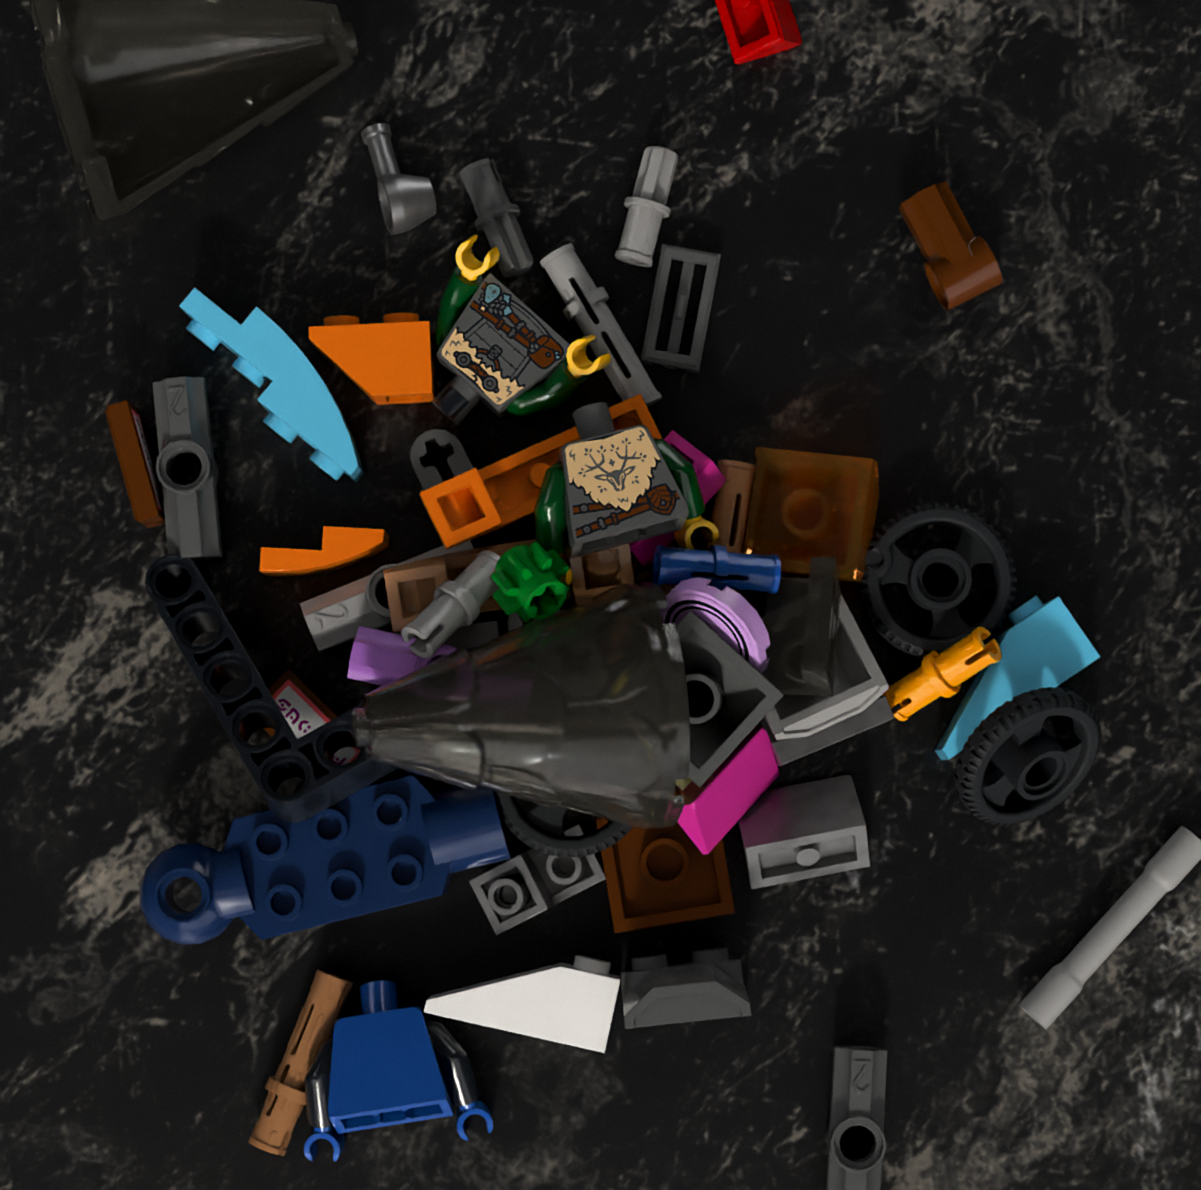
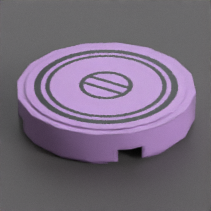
(725, 613)

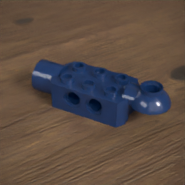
(351, 860)

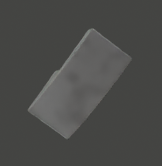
(534, 883)

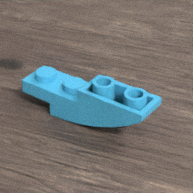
(296, 395)

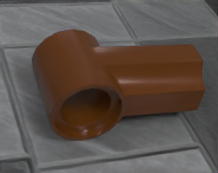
(956, 260)

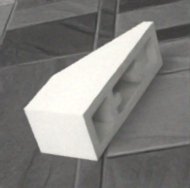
(547, 1003)

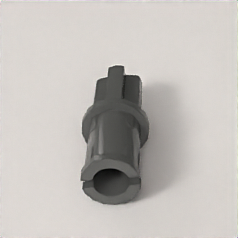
(497, 216)

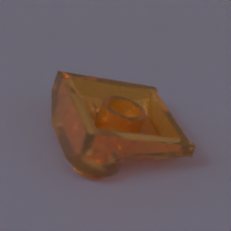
(813, 508)

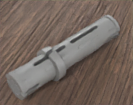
(564, 269)

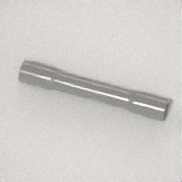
(1067, 978)

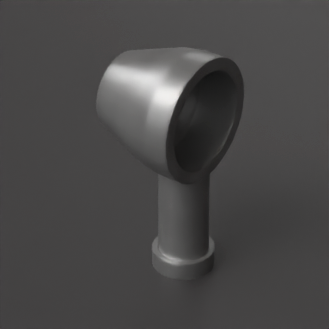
(402, 197)

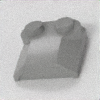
(855, 687)

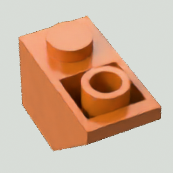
(384, 360)

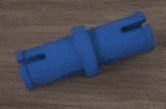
(724, 568)

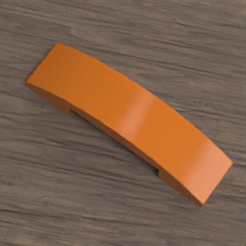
(509, 488)

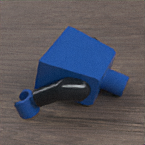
(387, 1073)

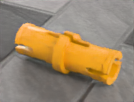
(942, 673)

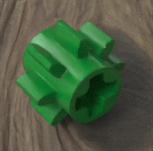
(530, 582)

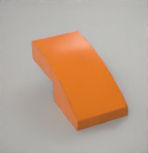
(339, 549)

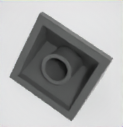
(723, 696)

